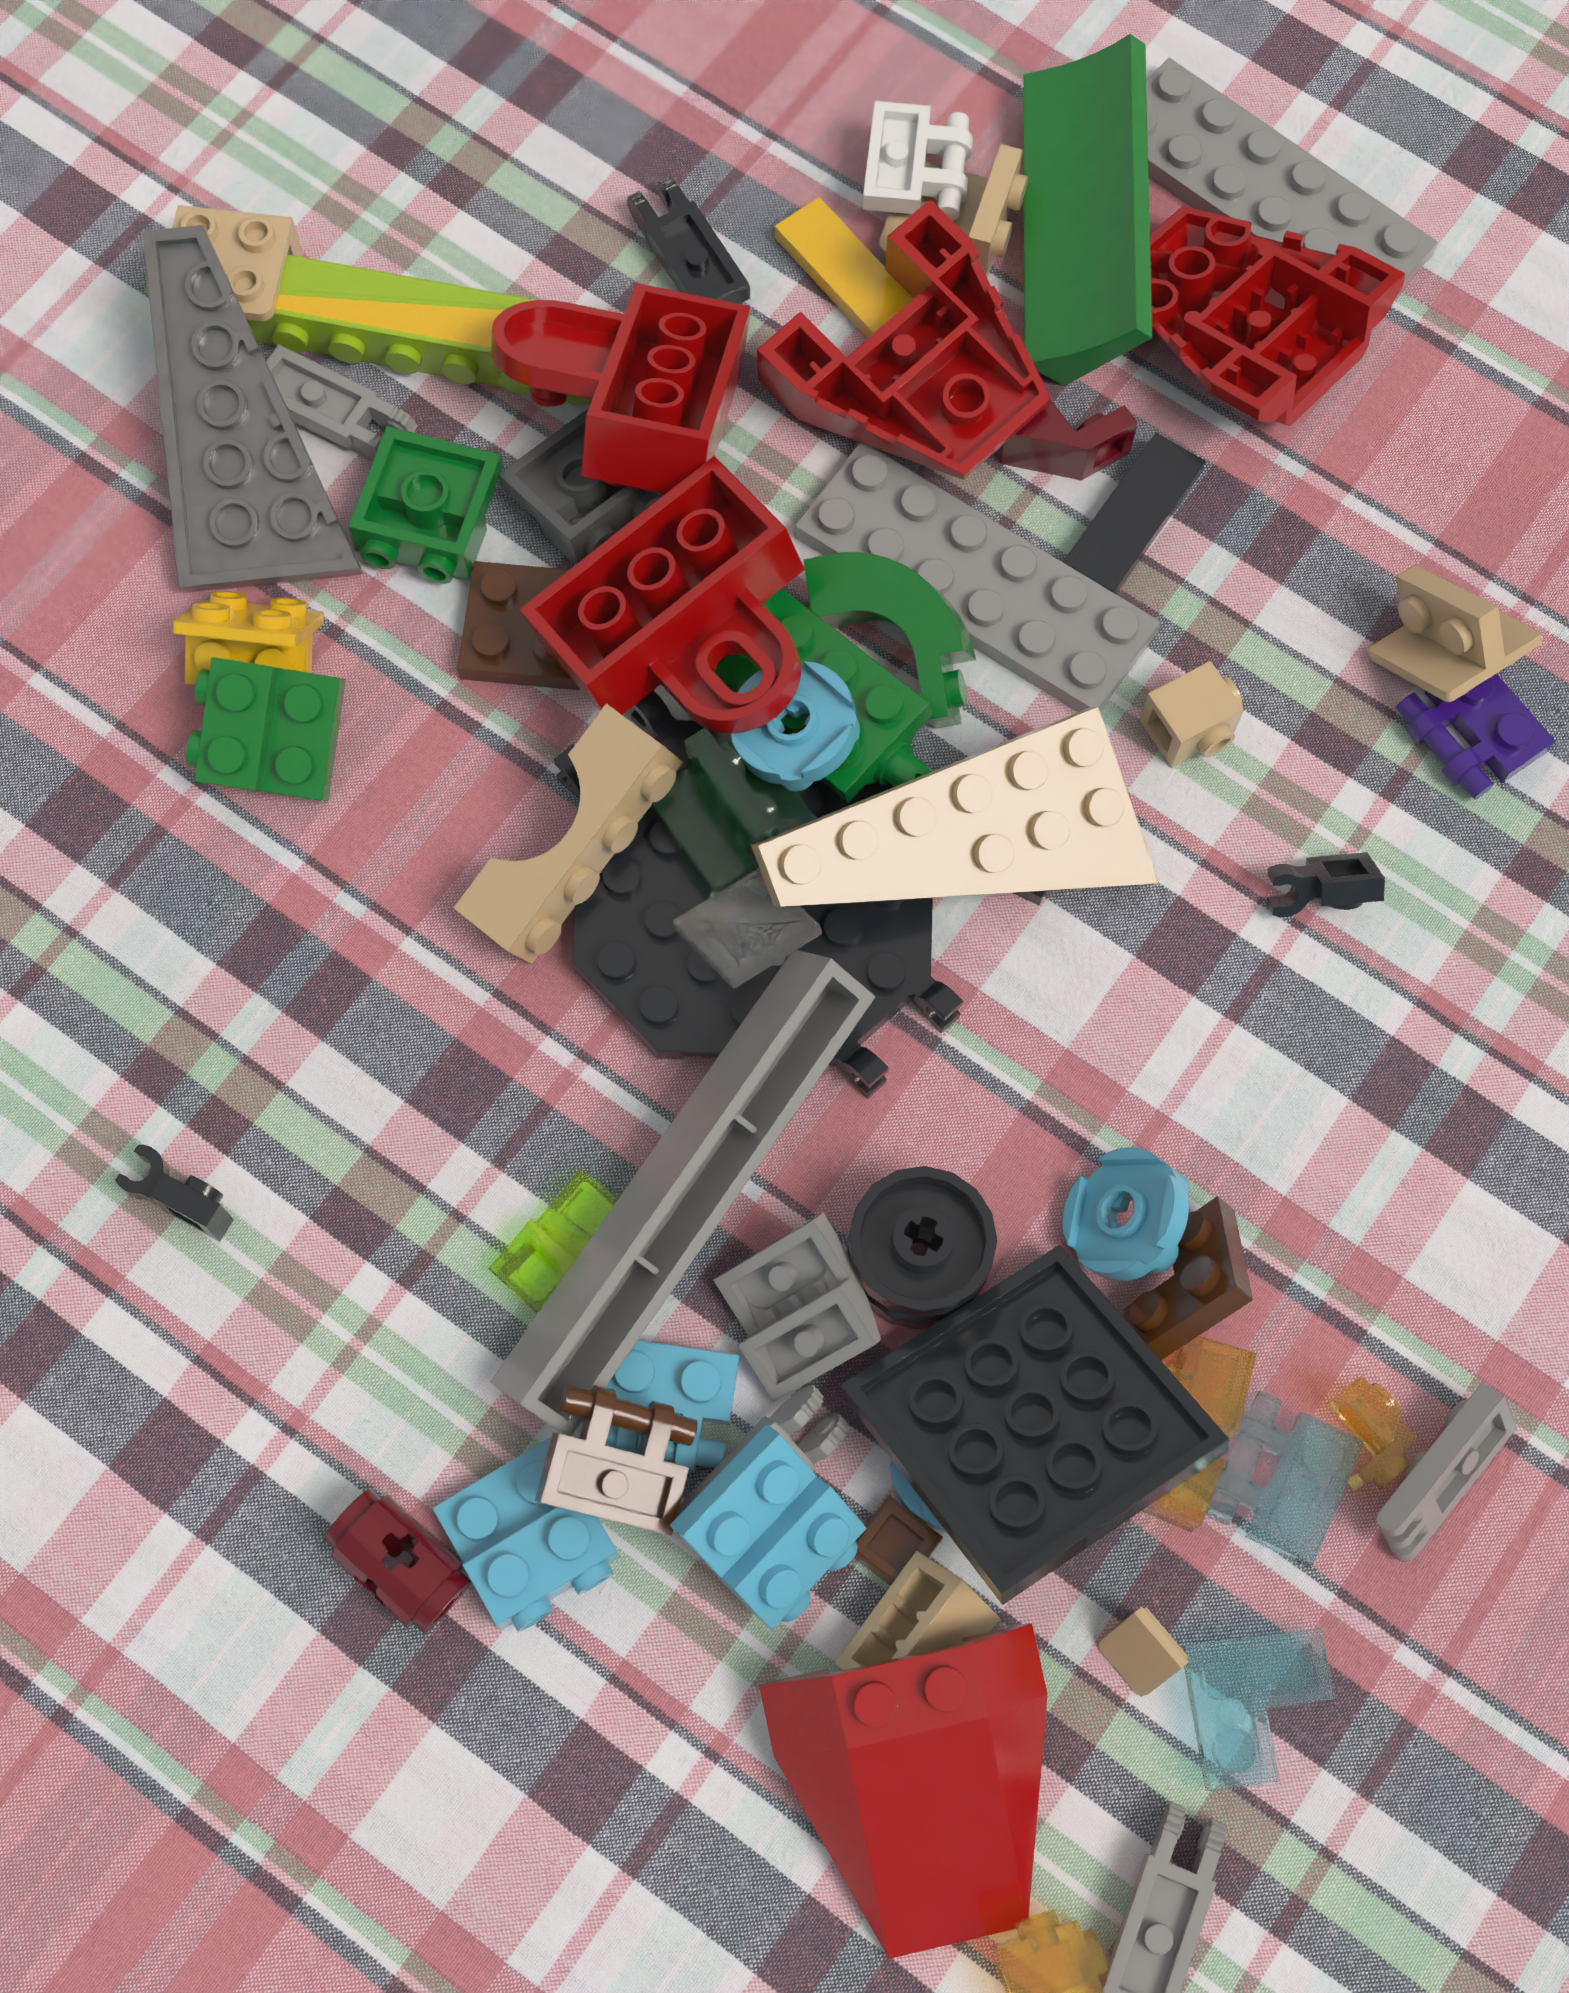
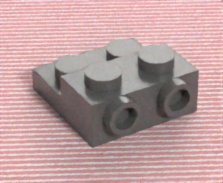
(571, 509)

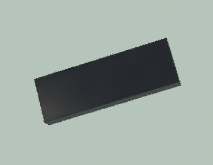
(1135, 513)

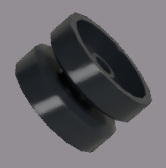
(927, 1209)

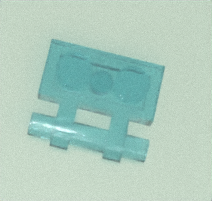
(1303, 1486)

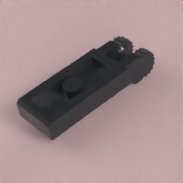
(688, 246)

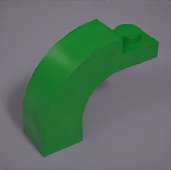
(871, 587)

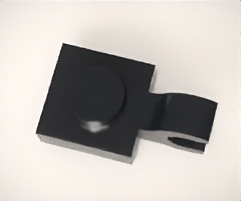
(1333, 880)
(190, 1202)

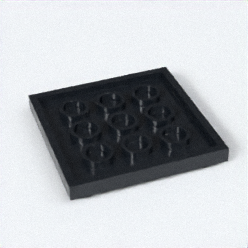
(1033, 1422)

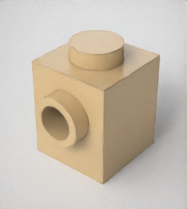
(1193, 714)

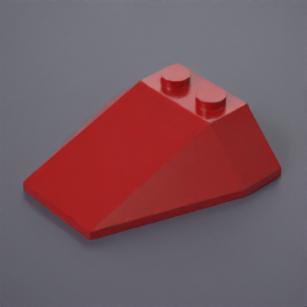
(923, 1782)

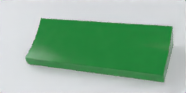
(1086, 211)

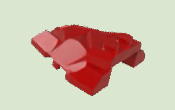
(1262, 315)

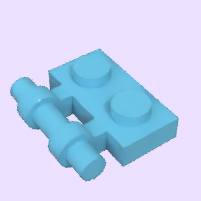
(689, 1379)

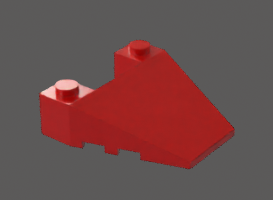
(936, 379)

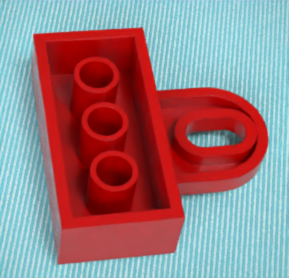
(676, 600)

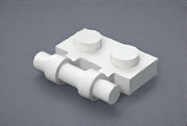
(897, 159)

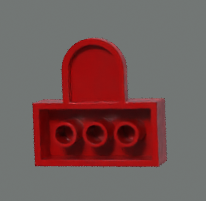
(653, 376)

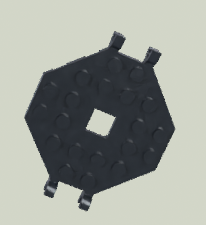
(675, 997)

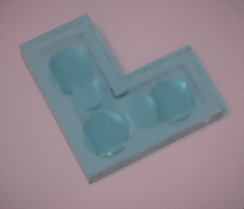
(1230, 1695)

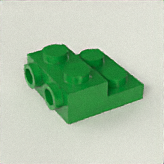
(425, 505)
(266, 729)

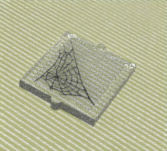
(744, 931)

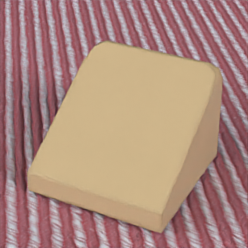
(1142, 1651)

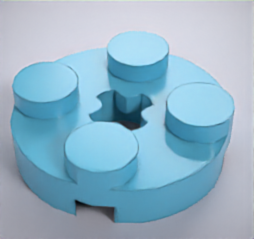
(817, 749)
(1151, 1234)

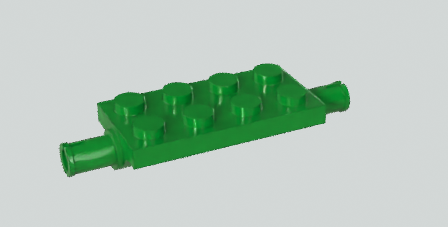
(883, 704)

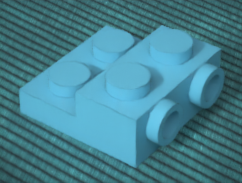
(770, 1528)
(522, 1548)

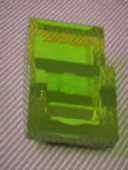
(551, 1244)

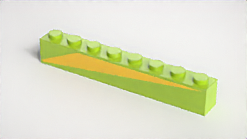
(389, 322)

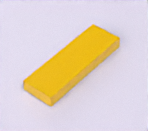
(842, 266)

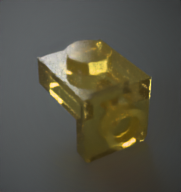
(1374, 1419)

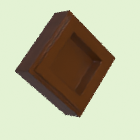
(892, 1540)

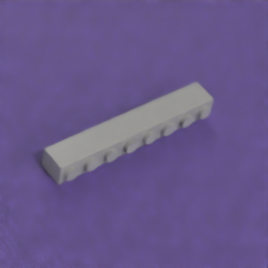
(684, 1187)

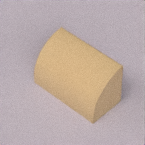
(918, 1614)

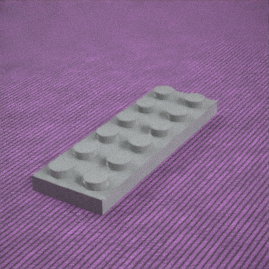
(1244, 169)
(1010, 594)

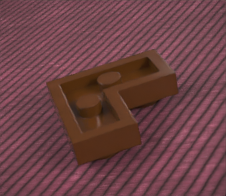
(1205, 1287)

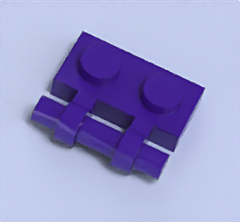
(1490, 721)

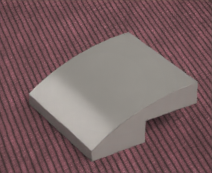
(799, 1307)

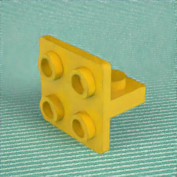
(248, 632)

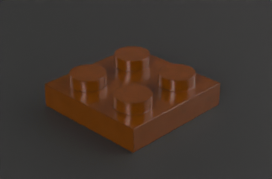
(497, 637)

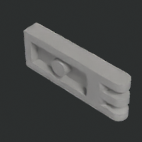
(1446, 1471)

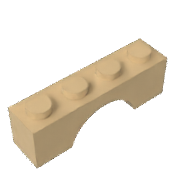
(619, 780)

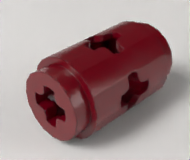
(381, 1527)

